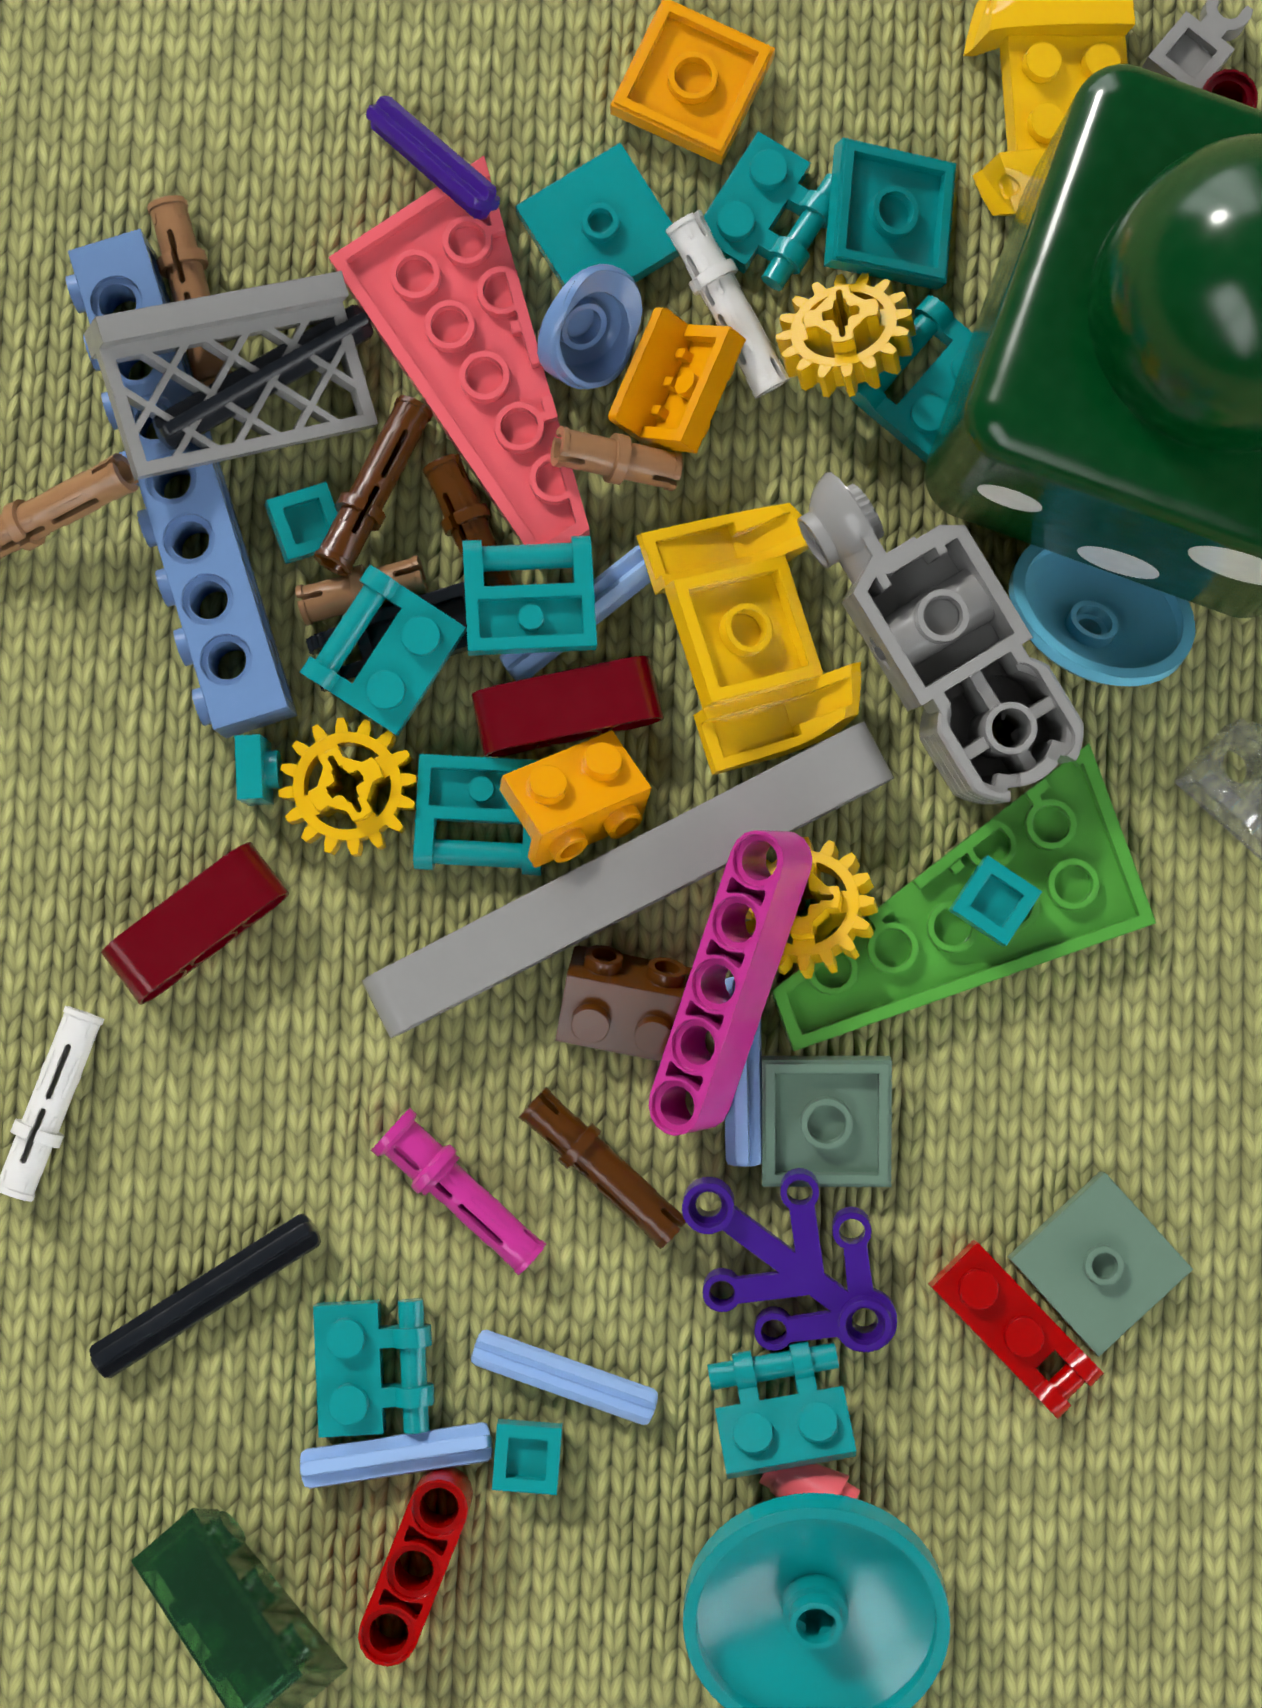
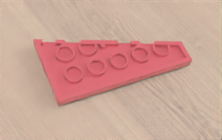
(462, 333)

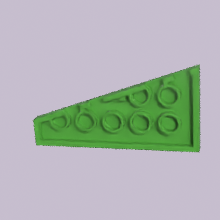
(1054, 837)

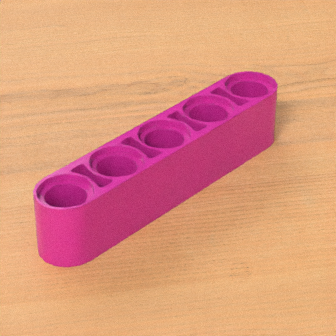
(752, 962)

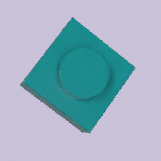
(301, 520)
(256, 770)
(995, 901)
(527, 1456)

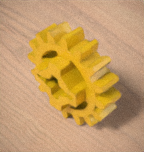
(846, 335)
(322, 800)
(832, 910)

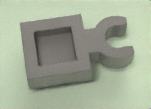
(1197, 47)

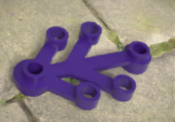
(797, 1271)

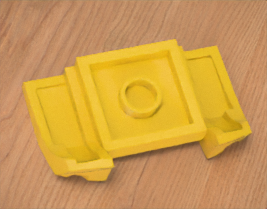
(1044, 60)
(748, 636)

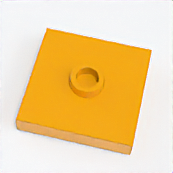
(692, 81)

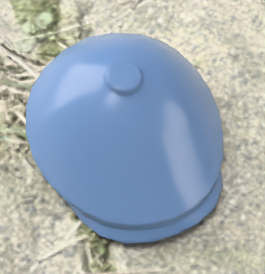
(591, 327)

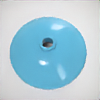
(1100, 621)

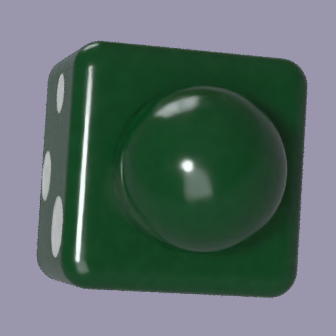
(1124, 349)

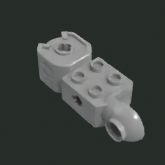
(947, 646)

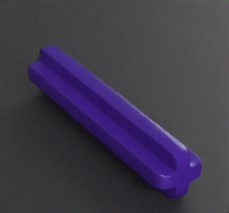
(433, 157)

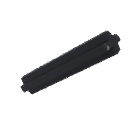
(246, 387)
(204, 1296)

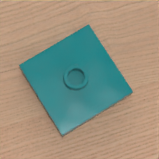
(890, 214)
(599, 217)

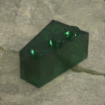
(235, 1615)

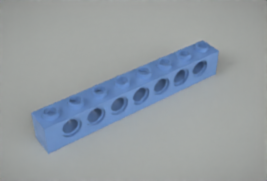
(126, 271)

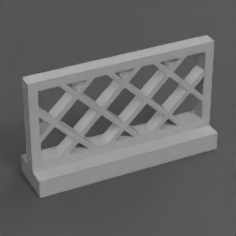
(206, 324)

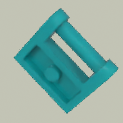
(920, 411)
(533, 615)
(401, 663)
(466, 792)

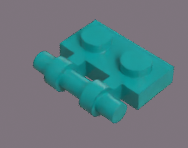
(752, 203)
(351, 1367)
(784, 1429)

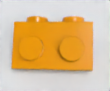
(675, 382)
(577, 798)

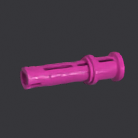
(436, 1171)

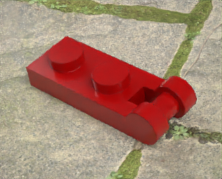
(1013, 1326)

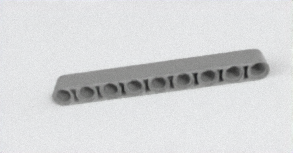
(623, 880)

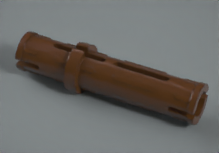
(363, 505)
(462, 512)
(598, 1163)

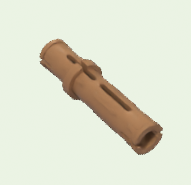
(184, 268)
(30, 521)

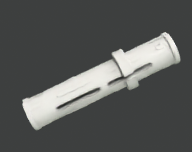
(721, 292)
(48, 1104)

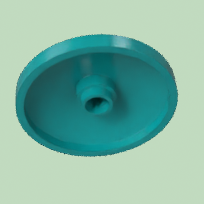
(816, 1608)

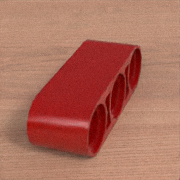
(407, 1594)

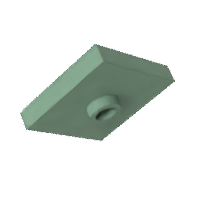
(827, 1119)
(1100, 1263)

